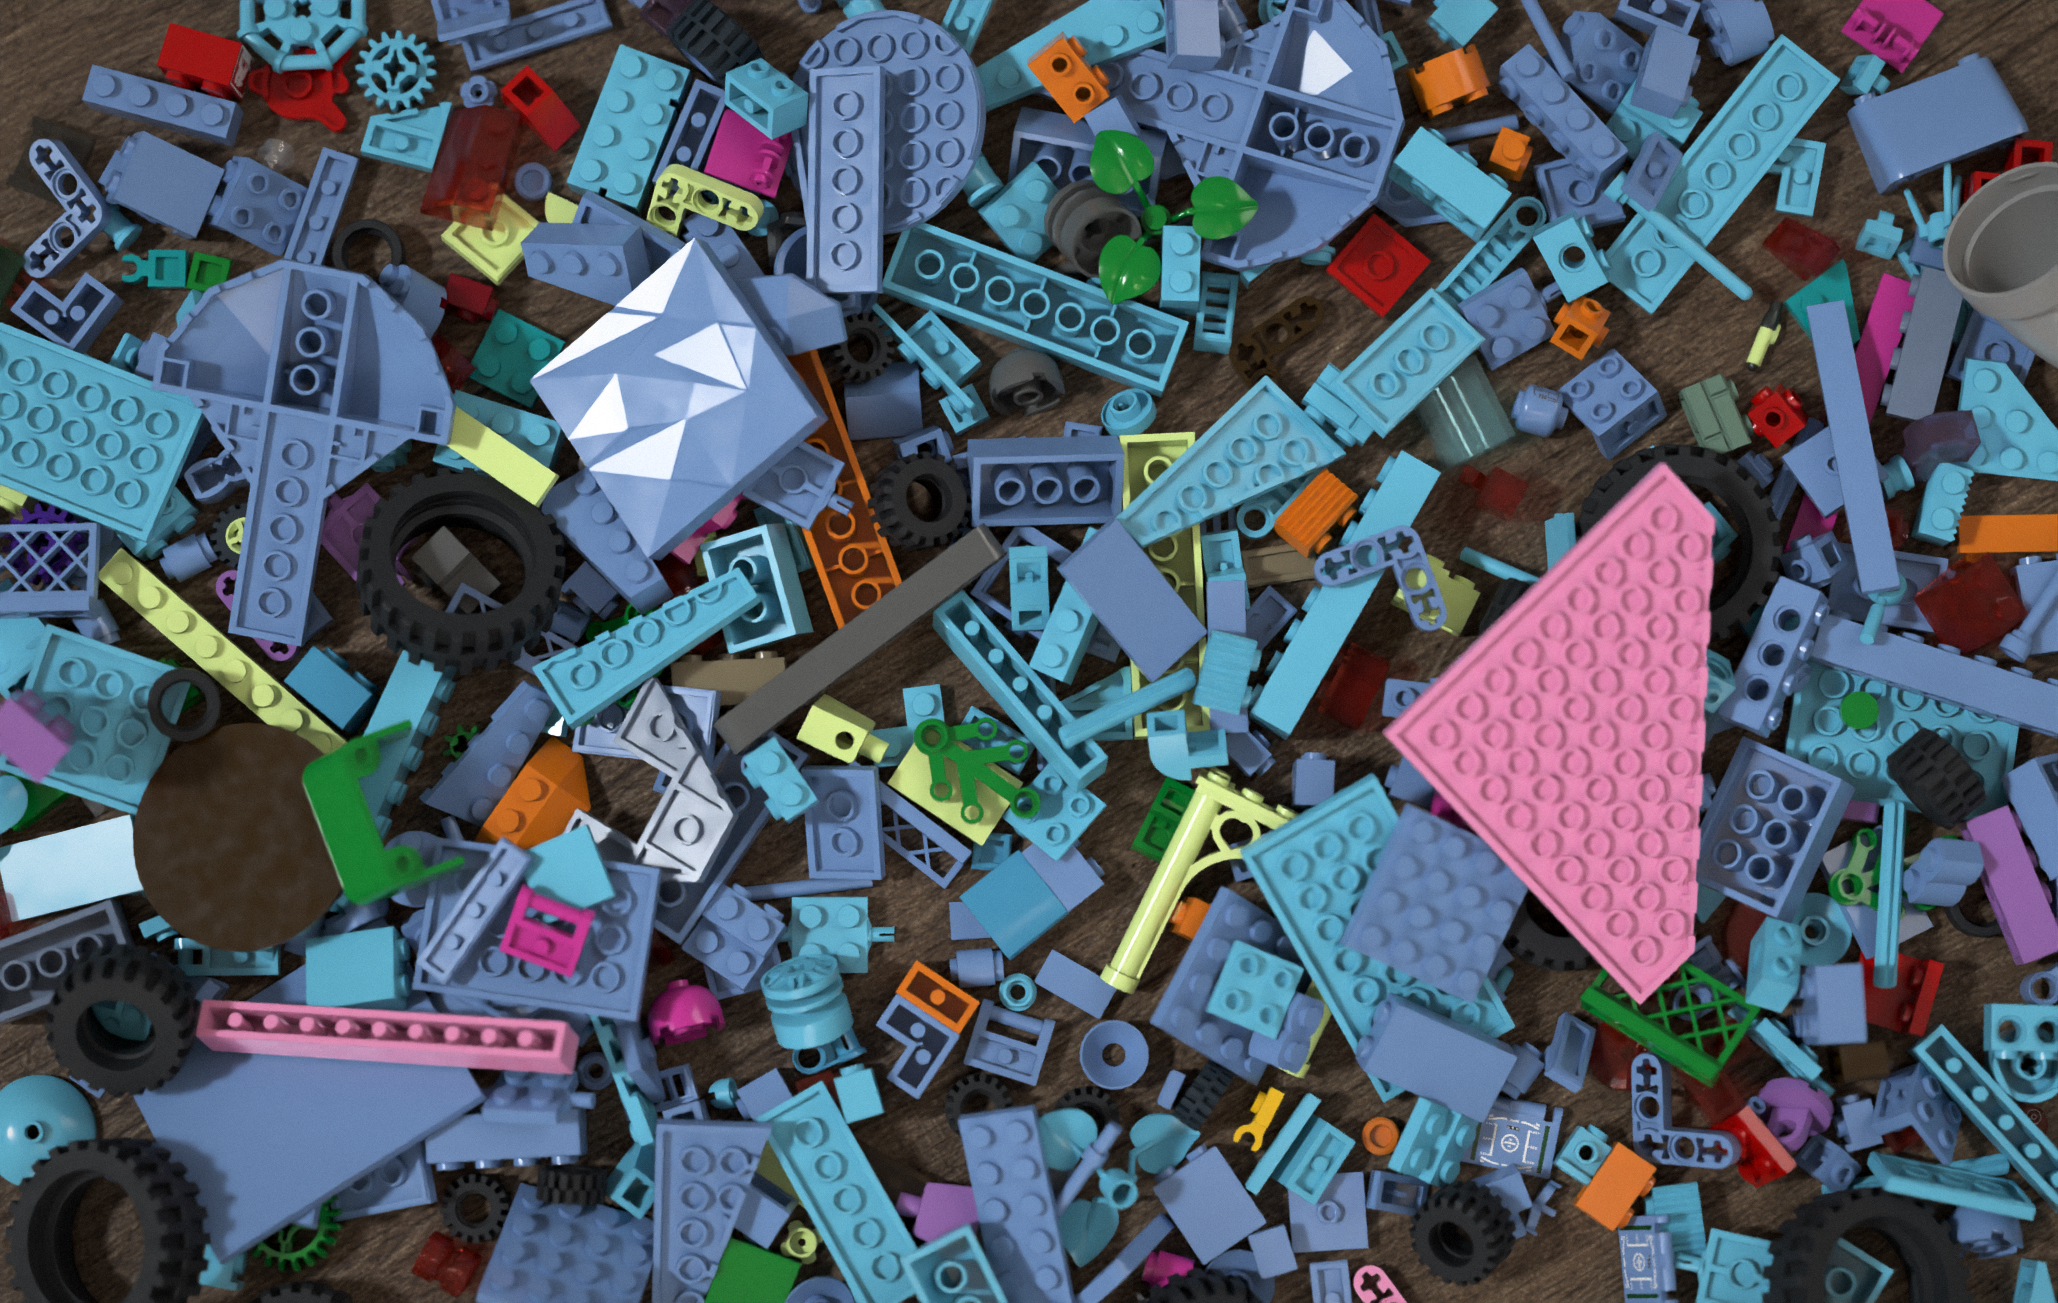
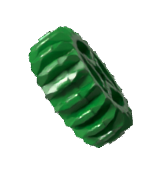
(288, 1236)

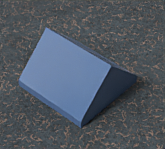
(885, 405)

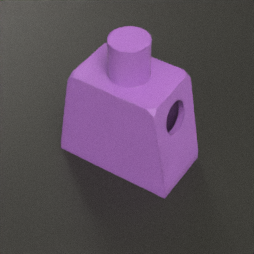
(939, 1209)

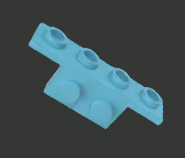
(939, 352)

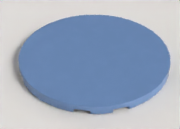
(930, 108)

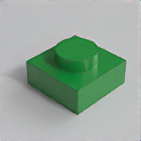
(208, 271)

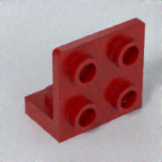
(1909, 1002)

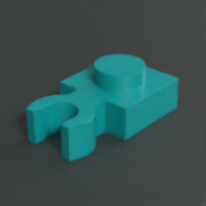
(163, 269)

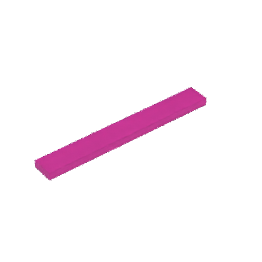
(1873, 362)

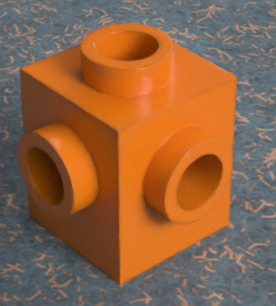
(1580, 326)

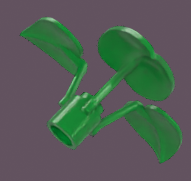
(1128, 266)

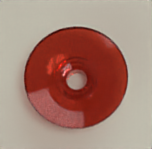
(1606, 1058)

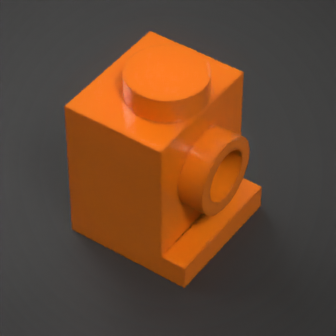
(1509, 155)

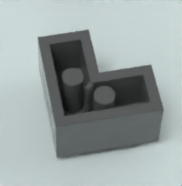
(447, 563)

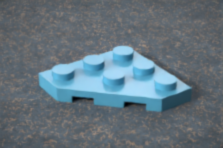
(2011, 426)

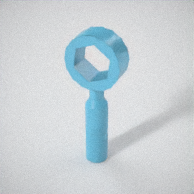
(1877, 610)

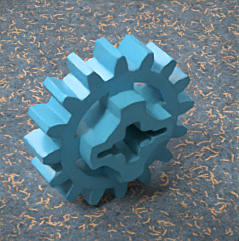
(412, 72)

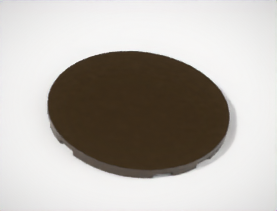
(234, 841)

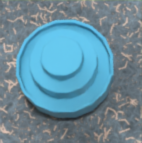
(1128, 412)

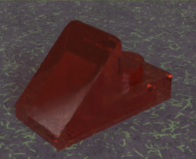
(1801, 248)

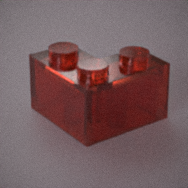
(1723, 1097)

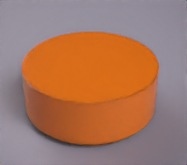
(1380, 1136)

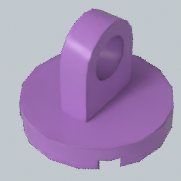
(1795, 1111)

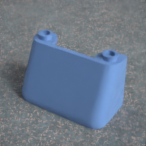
(1935, 122)

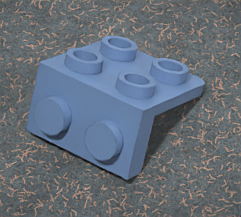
(465, 17)
(1601, 57)
(256, 204)

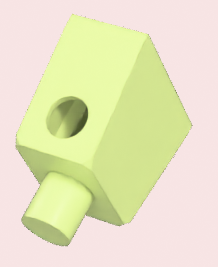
(826, 730)

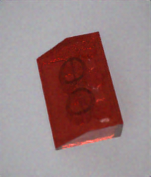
(473, 166)

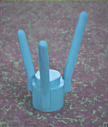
(1940, 221)

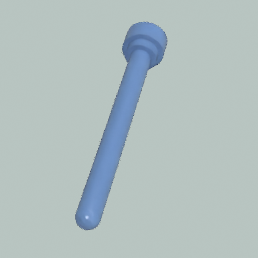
(2019, 641)

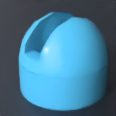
(725, 1093)

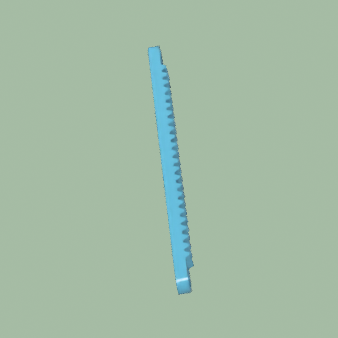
(1471, 275)

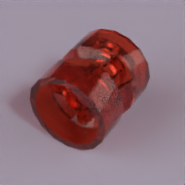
(446, 1264)

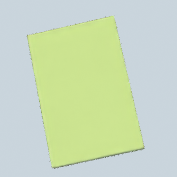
(914, 781)

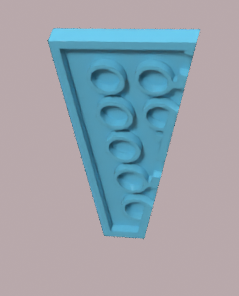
(1242, 456)

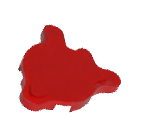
(305, 93)

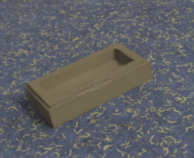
(1276, 566)

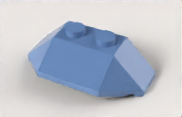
(794, 312)

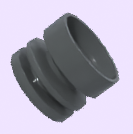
(1084, 220)

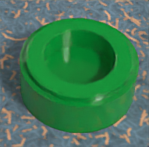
(1858, 710)

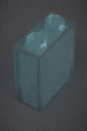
(1464, 416)

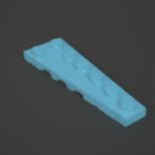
(1103, 27)
(616, 662)

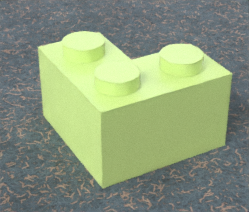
(1456, 593)

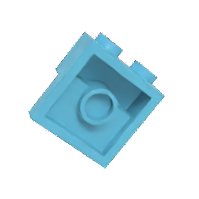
(1634, 124)
(1433, 1143)

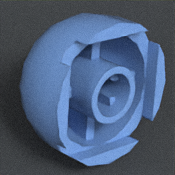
(1985, 1232)

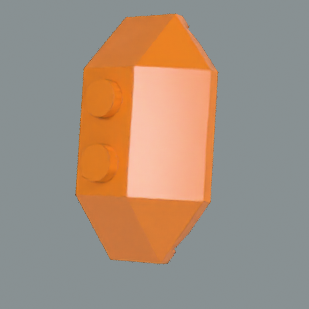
(540, 798)

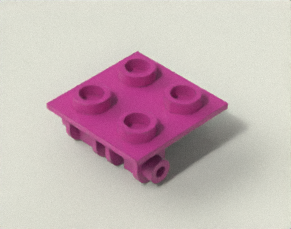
(1892, 28)
(747, 155)

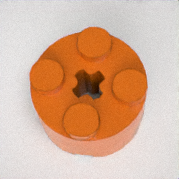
(1448, 80)

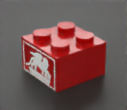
(205, 63)

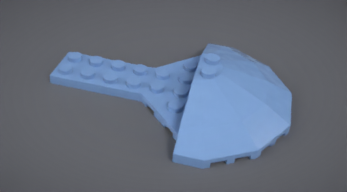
(1290, 114)
(307, 389)

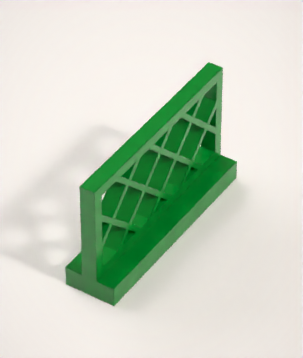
(1659, 1038)

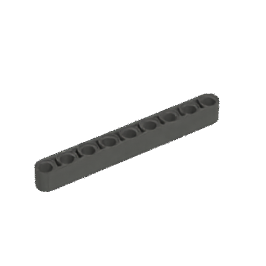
(859, 639)

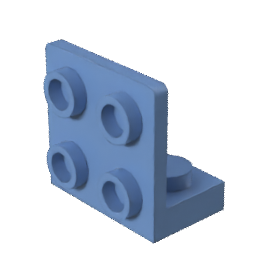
(1613, 402)
(1917, 1099)

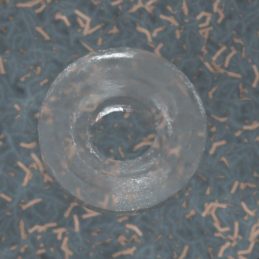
(276, 154)

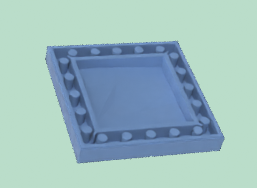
(678, 399)

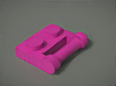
(542, 942)

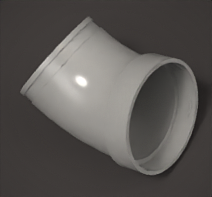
(2006, 254)

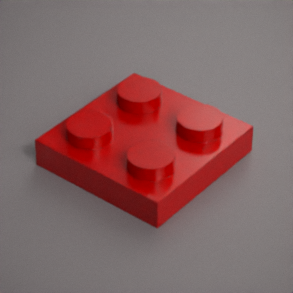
(1378, 266)
(1761, 1154)

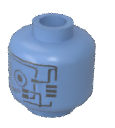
(1539, 411)

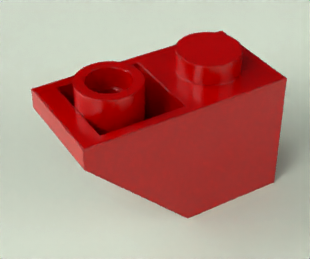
(540, 108)

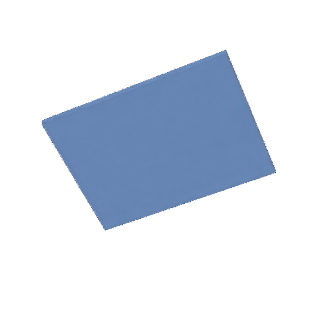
(292, 1131)

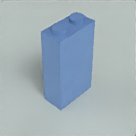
(1435, 1057)

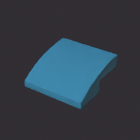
(1014, 905)

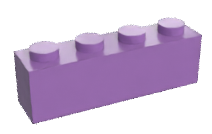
(2013, 885)

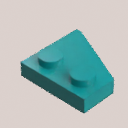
(1828, 287)

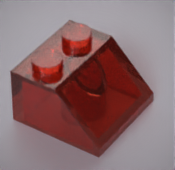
(1970, 603)

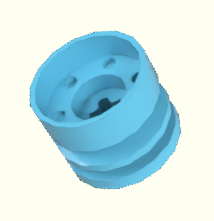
(807, 1001)

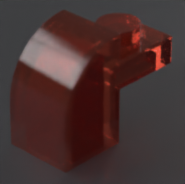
(1738, 932)

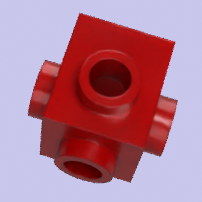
(1777, 414)

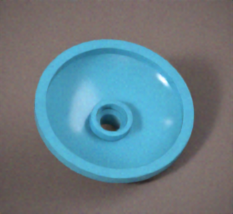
(52, 1106)

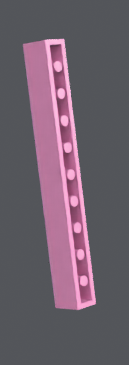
(388, 1036)

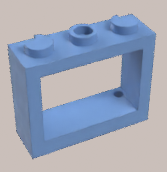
(989, 604)

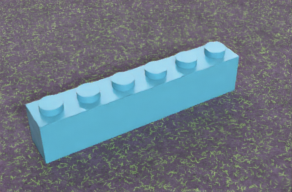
(1016, 689)
(1990, 1110)

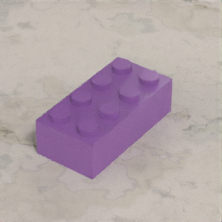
(32, 735)

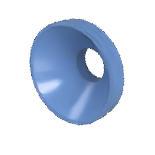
(1135, 1054)

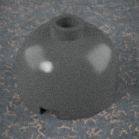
(1025, 381)

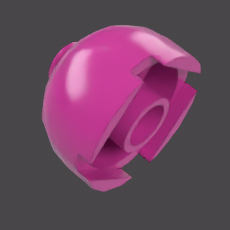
(683, 1013)

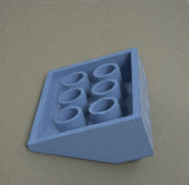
(1769, 829)

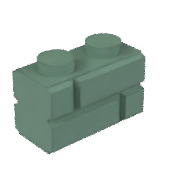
(1714, 415)

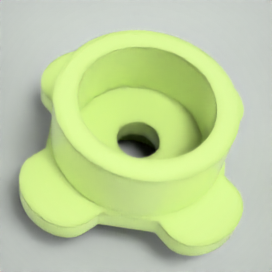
(792, 1247)

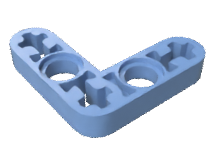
(76, 213)
(1400, 564)
(1660, 1127)
(1126, 1261)

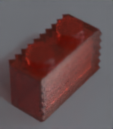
(1353, 686)

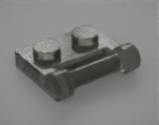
(77, 143)

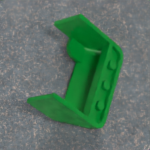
(349, 829)

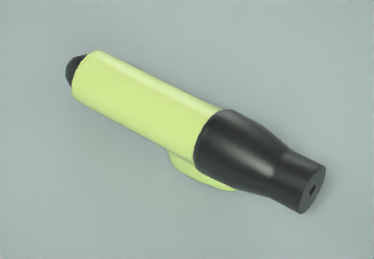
(1766, 335)

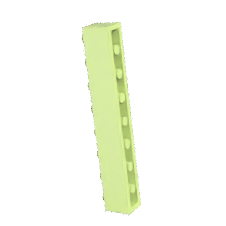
(215, 651)

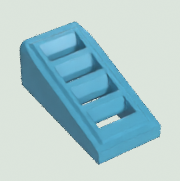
(1211, 335)

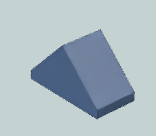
(1395, 1192)

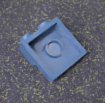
(735, 935)

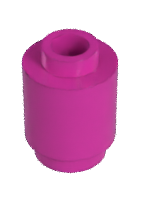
(1164, 1264)

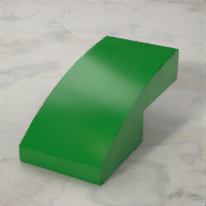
(1162, 819)

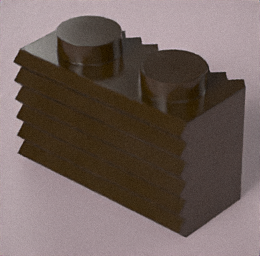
(1859, 1061)

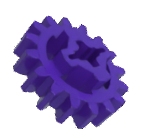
(44, 516)

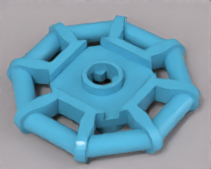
(301, 31)

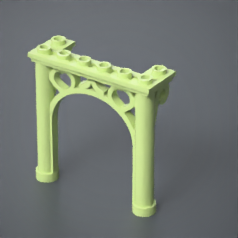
(1179, 868)

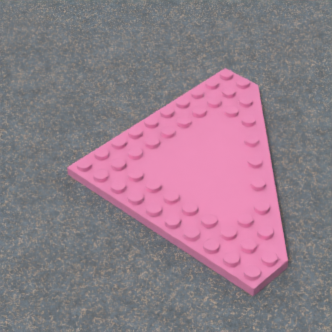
(1584, 732)

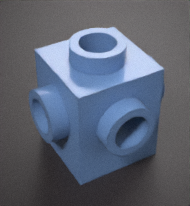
(1813, 560)

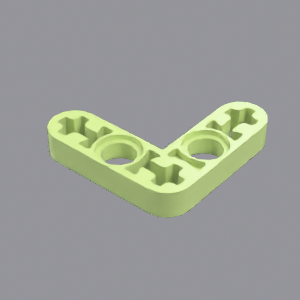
(689, 197)

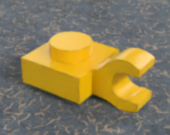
(1264, 1109)

